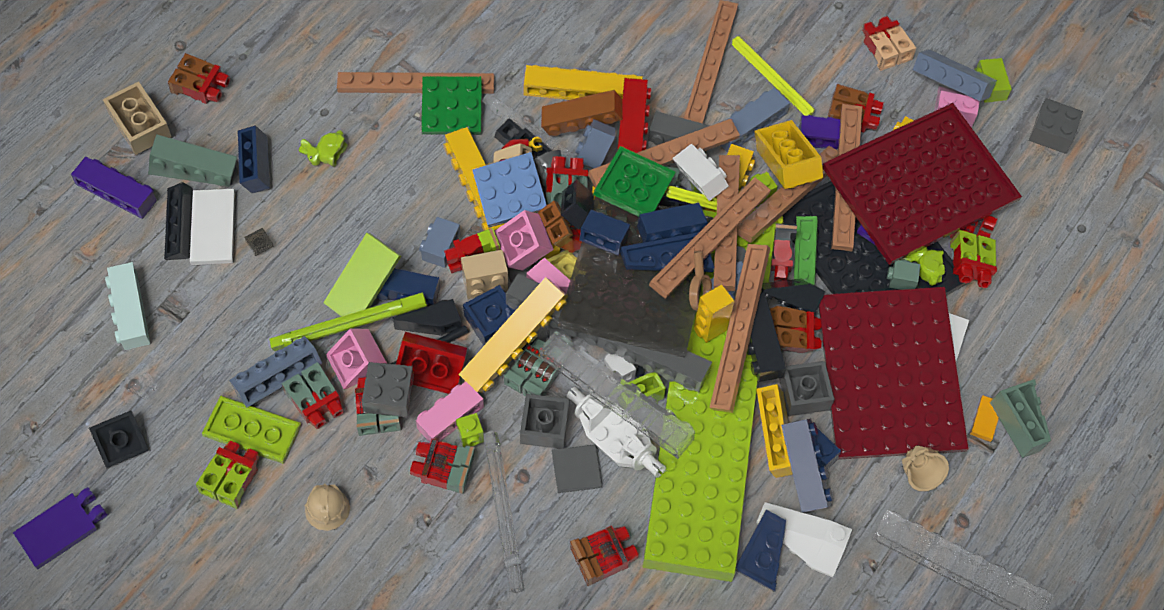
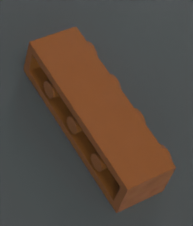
(580, 112)

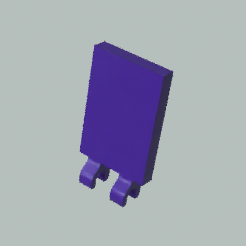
(59, 528)

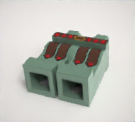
(531, 372)

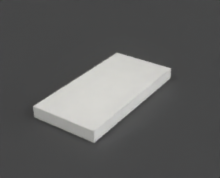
(212, 227)

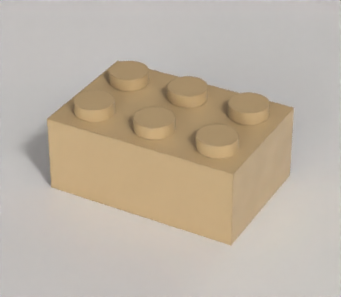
(136, 117)

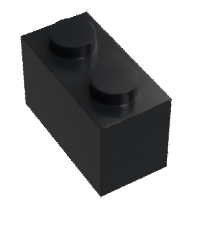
(576, 203)

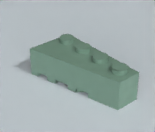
(190, 162)

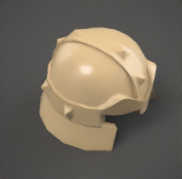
(925, 468)
(327, 507)

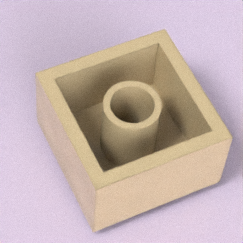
(484, 272)

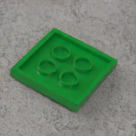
(451, 104)
(634, 182)

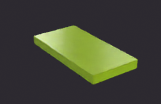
(362, 276)
(252, 429)

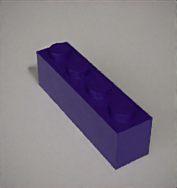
(114, 187)

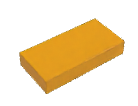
(985, 420)

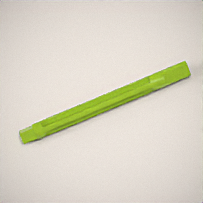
(350, 321)

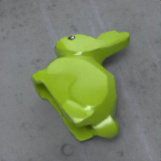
(327, 150)
(930, 264)

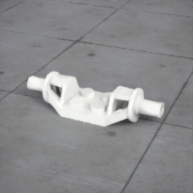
(615, 435)

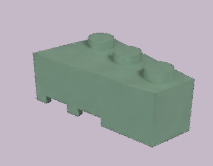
(1022, 417)

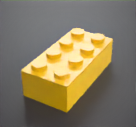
(789, 154)

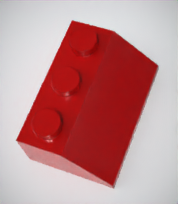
(433, 361)

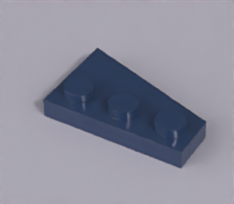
(763, 551)

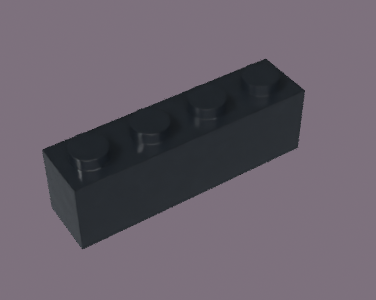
(764, 345)

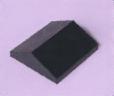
(118, 439)

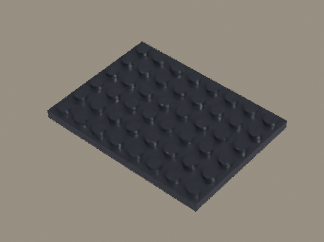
(863, 267)

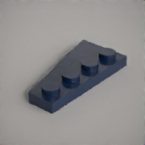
(658, 253)

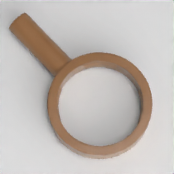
(695, 283)

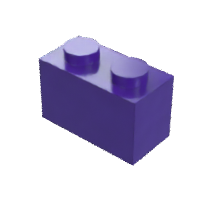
(820, 131)

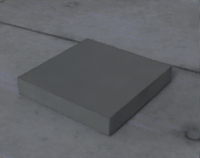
(576, 468)

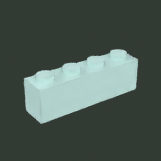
(128, 306)

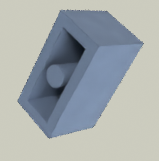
(595, 143)
(439, 238)

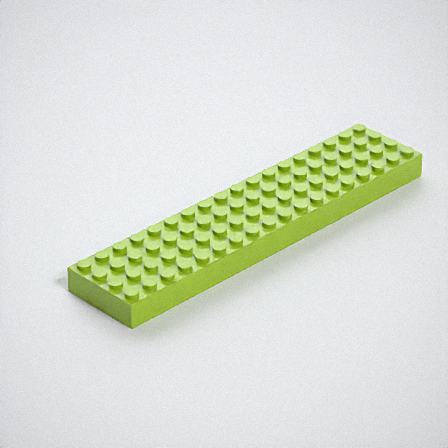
(702, 492)

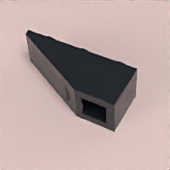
(795, 292)
(433, 319)

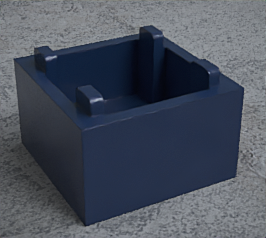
(487, 313)

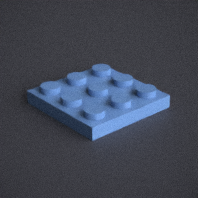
(509, 189)

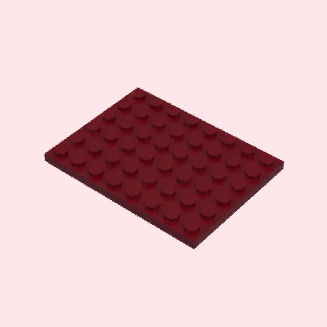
(921, 183)
(892, 373)

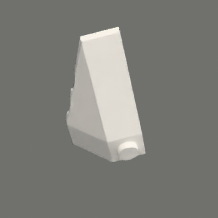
(812, 538)

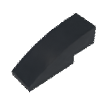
(510, 130)

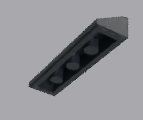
(178, 222)

